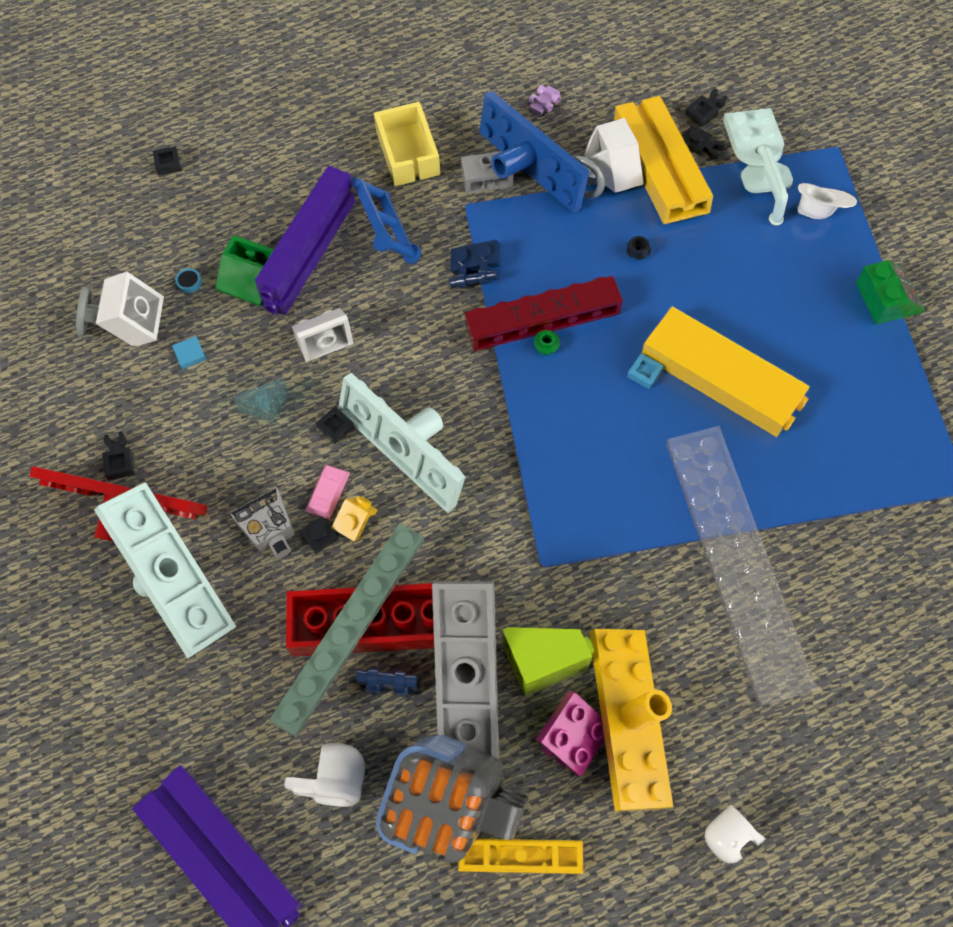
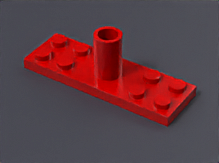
(88, 486)

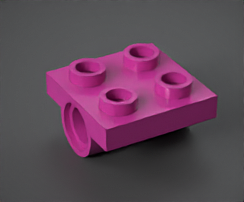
(572, 734)

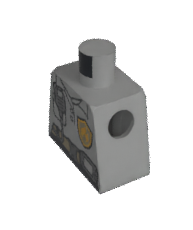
(266, 523)

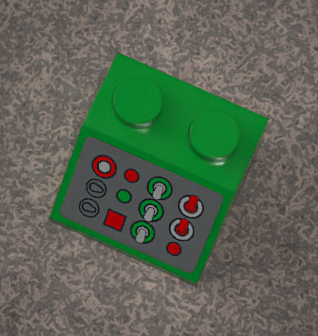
(888, 292)

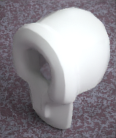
(338, 777)

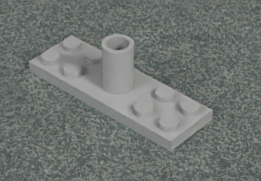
(464, 637)

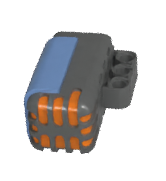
(445, 798)

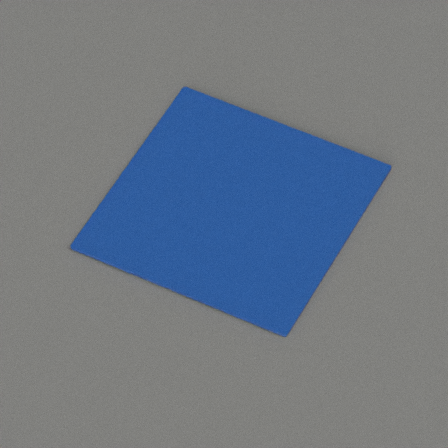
(786, 292)

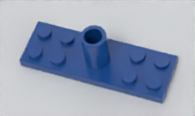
(531, 150)

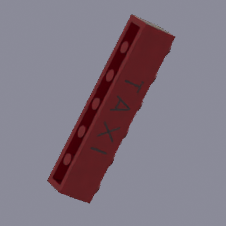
(546, 311)

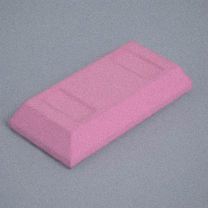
(327, 491)

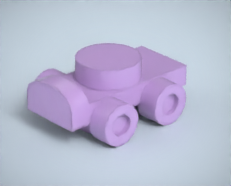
(544, 101)

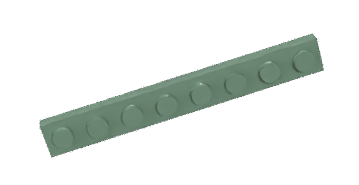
(346, 631)

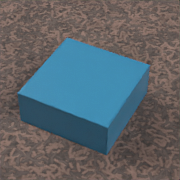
(189, 352)
(645, 371)

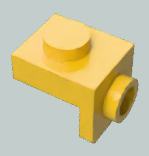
(353, 517)

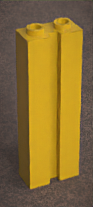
(666, 162)
(726, 372)

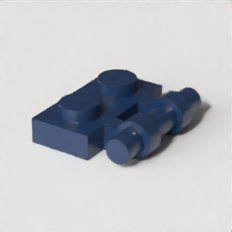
(472, 258)
(377, 681)

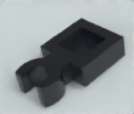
(705, 109)
(700, 141)
(119, 460)

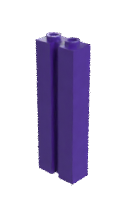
(305, 241)
(216, 854)

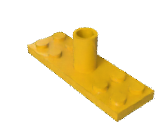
(631, 720)

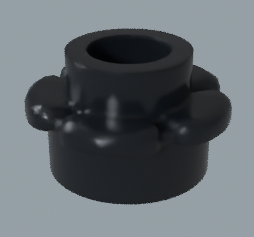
(638, 242)

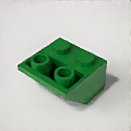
(240, 267)

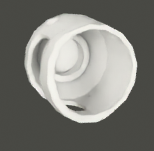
(729, 834)

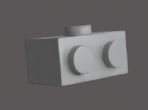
(479, 174)

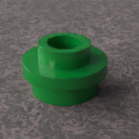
(546, 348)

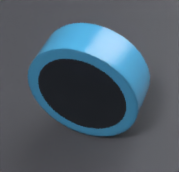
(188, 280)

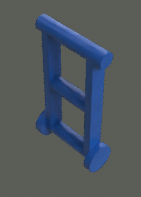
(383, 240)

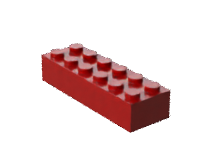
(399, 625)

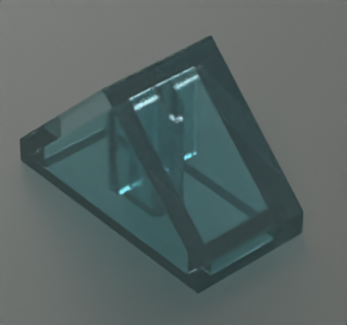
(263, 401)

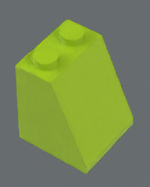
(546, 655)

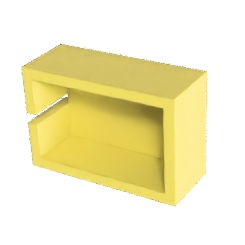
(407, 143)

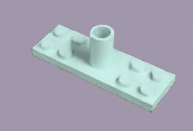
(403, 441)
(165, 569)

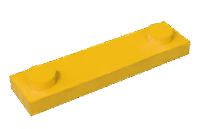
(524, 856)

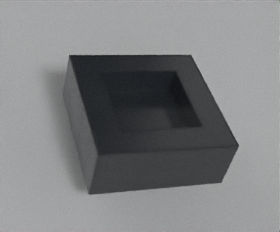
(167, 160)
(334, 425)
(318, 534)

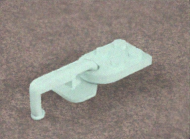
(760, 145)

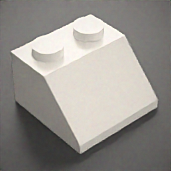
(323, 334)

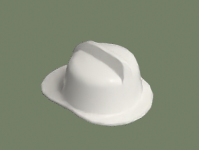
(822, 202)

